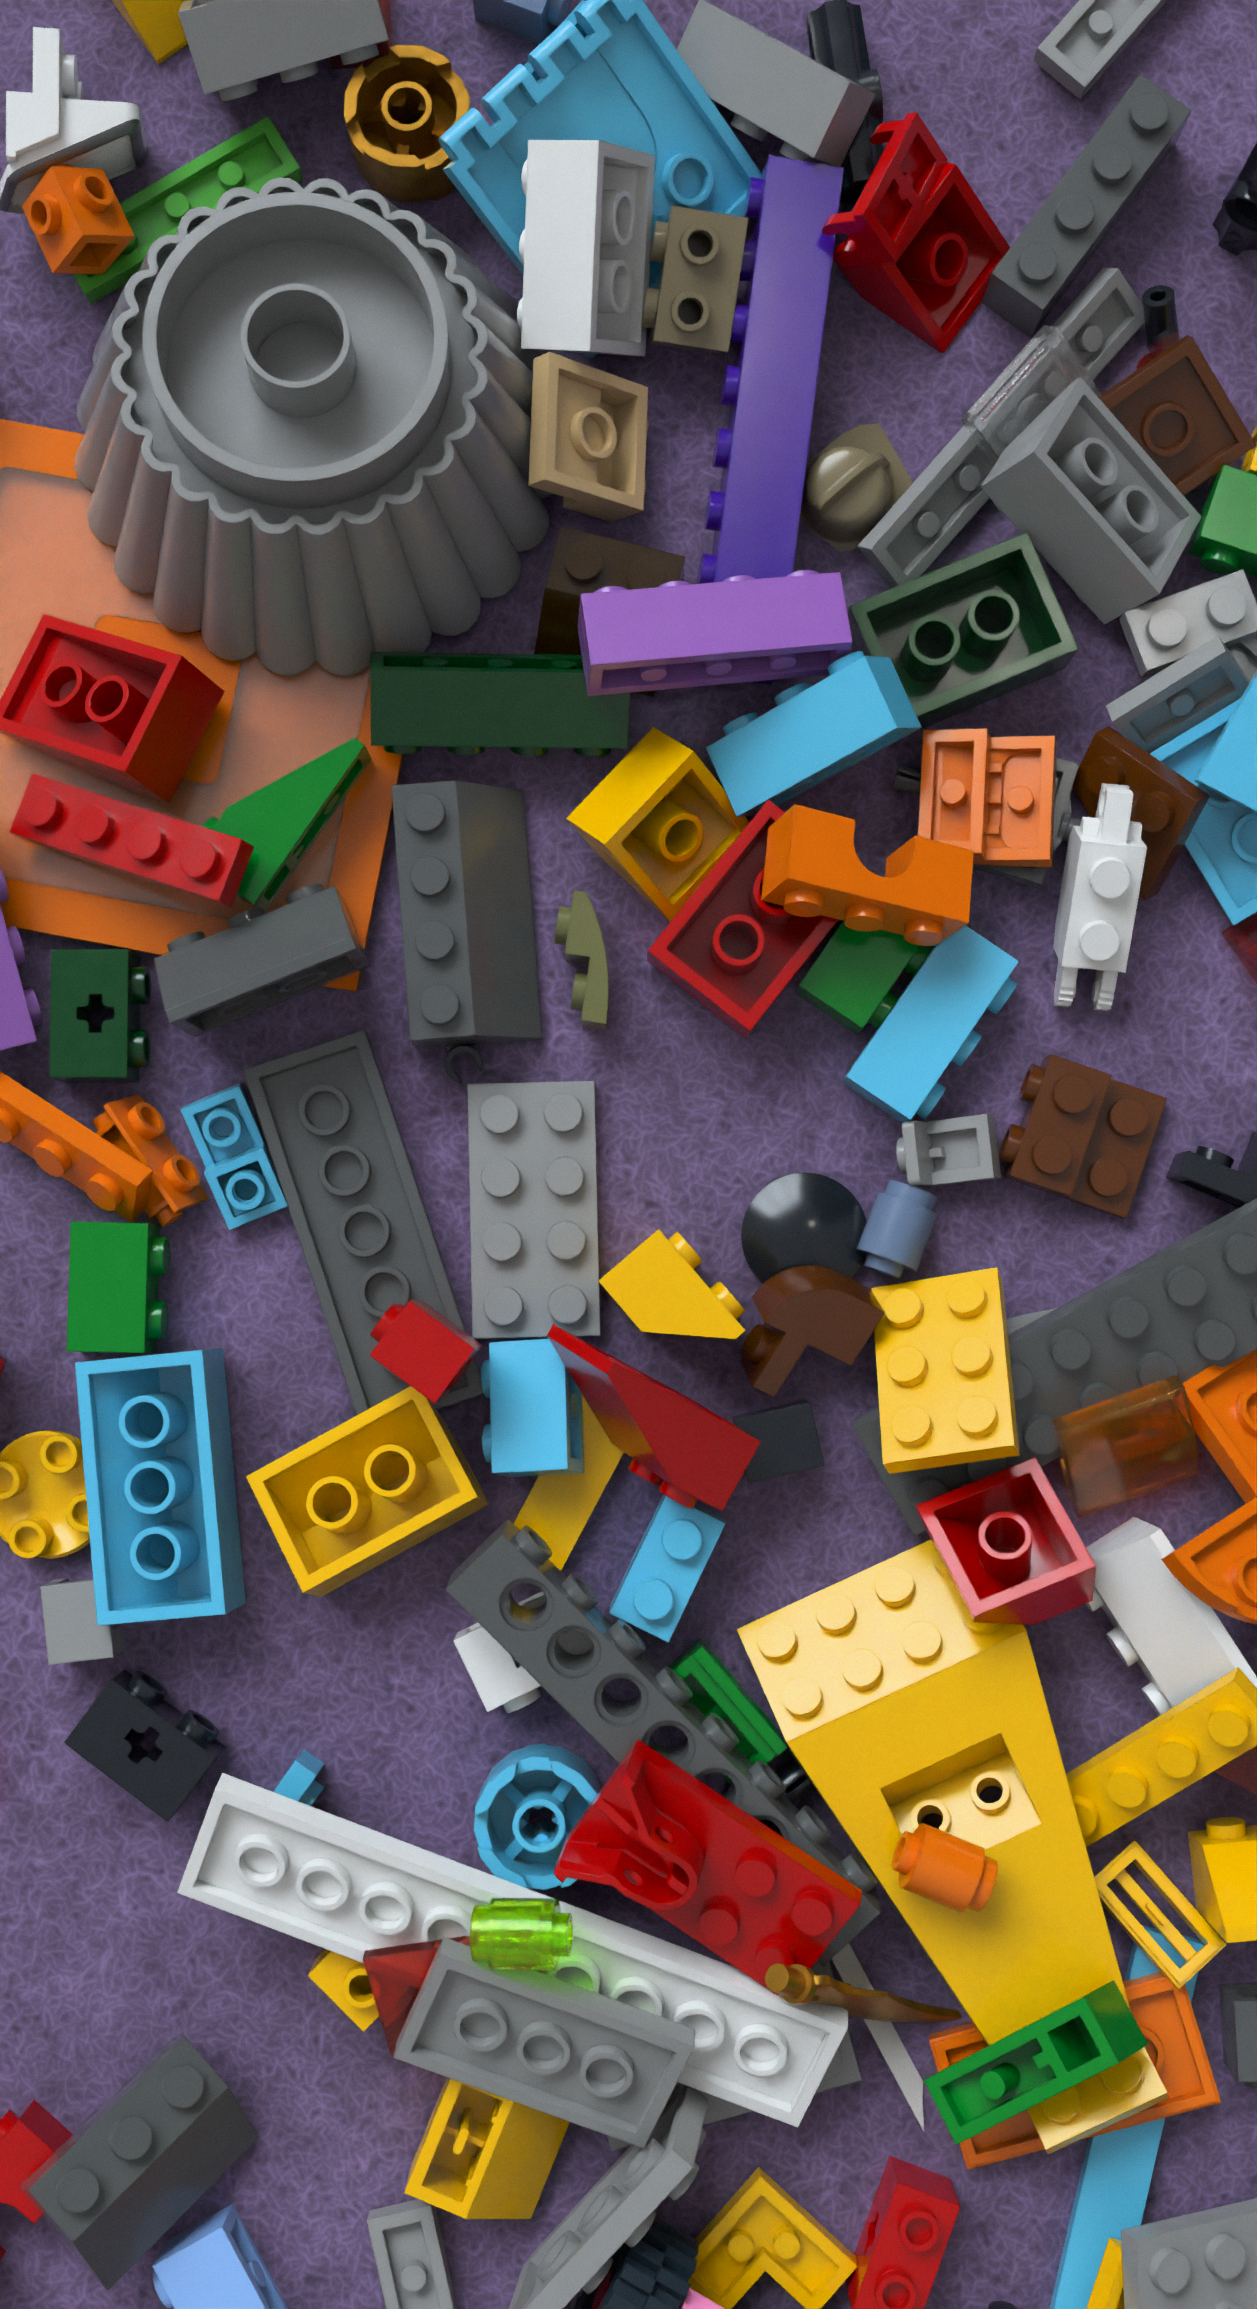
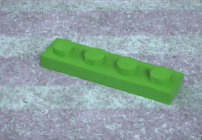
(156, 211)

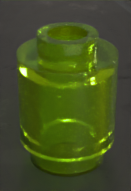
(520, 1934)

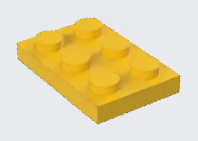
(944, 1372)

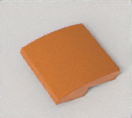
(989, 795)

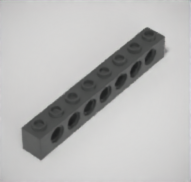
(578, 1684)

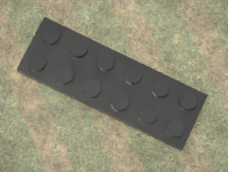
(353, 1204)

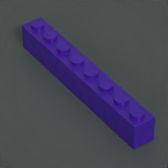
(774, 372)

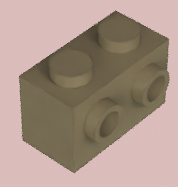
(696, 280)

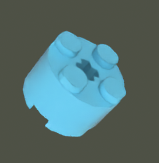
(528, 1779)

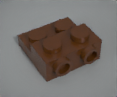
(1081, 1135)

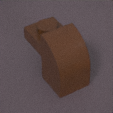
(802, 1309)

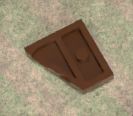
(1161, 799)

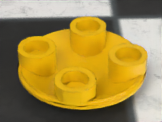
(43, 1495)

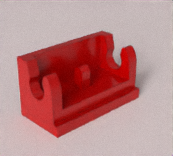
(891, 195)

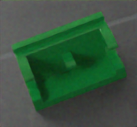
(720, 1693)

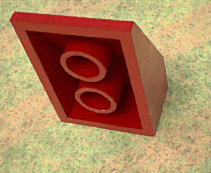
(109, 706)
(666, 1433)

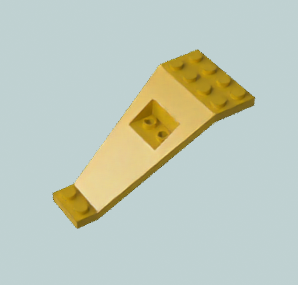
(913, 1714)

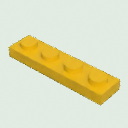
(1165, 1755)

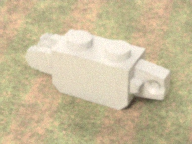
(1099, 897)

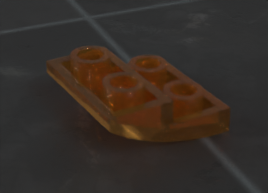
(1127, 1446)

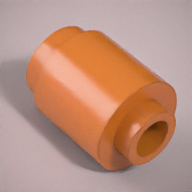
(944, 1868)

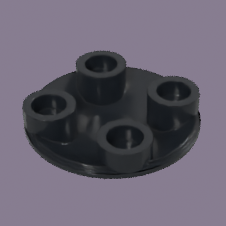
(803, 1223)

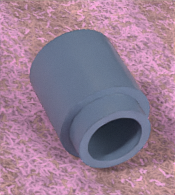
(898, 1229)

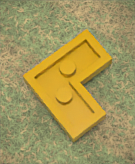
(772, 2234)

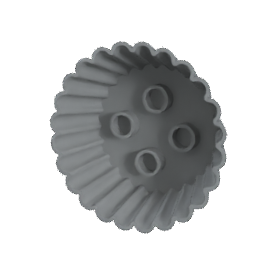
(311, 430)

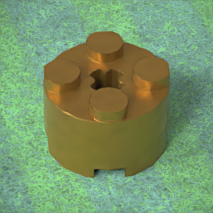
(395, 121)

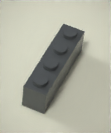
(1085, 206)

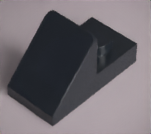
(1212, 1173)

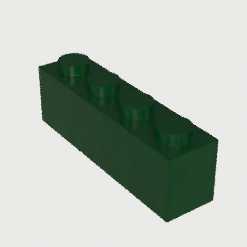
(491, 702)

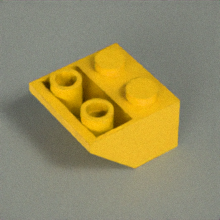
(667, 1296)
(484, 2155)

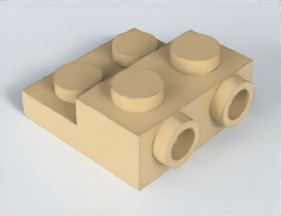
(588, 437)

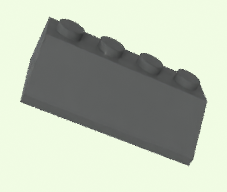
(466, 914)

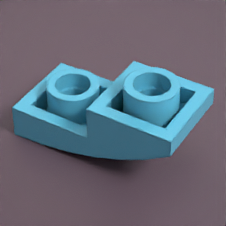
(234, 1156)

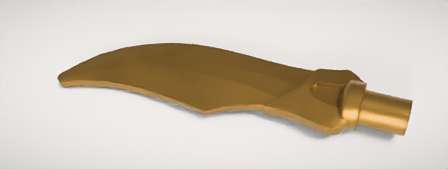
(800, 1985)

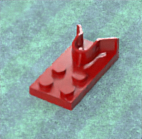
(707, 1867)

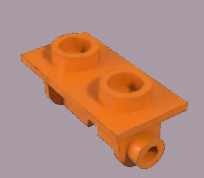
(140, 1133)

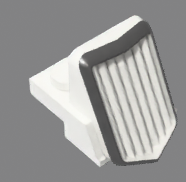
(63, 128)

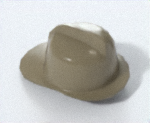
(852, 486)

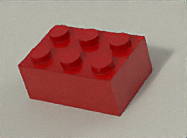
(731, 944)

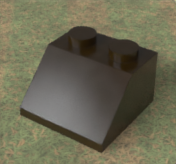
(585, 564)

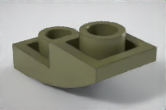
(582, 935)

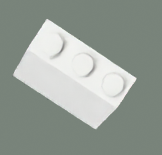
(585, 247)
(1157, 1618)

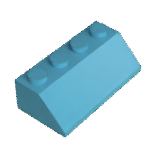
(160, 1486)

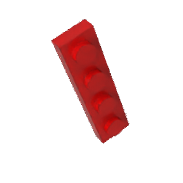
(132, 840)

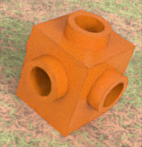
(77, 220)

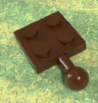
(1180, 415)

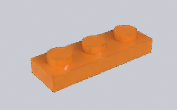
(73, 1151)

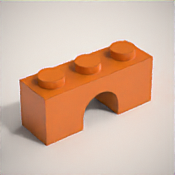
(817, 872)

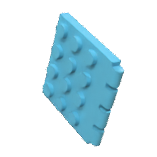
(610, 87)

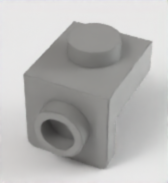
(949, 1151)

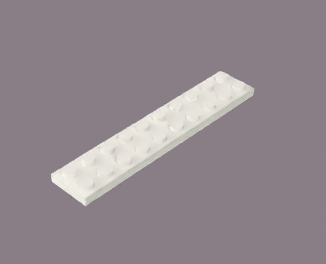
(372, 1891)

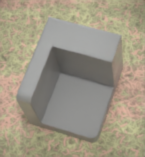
(72, 1624)

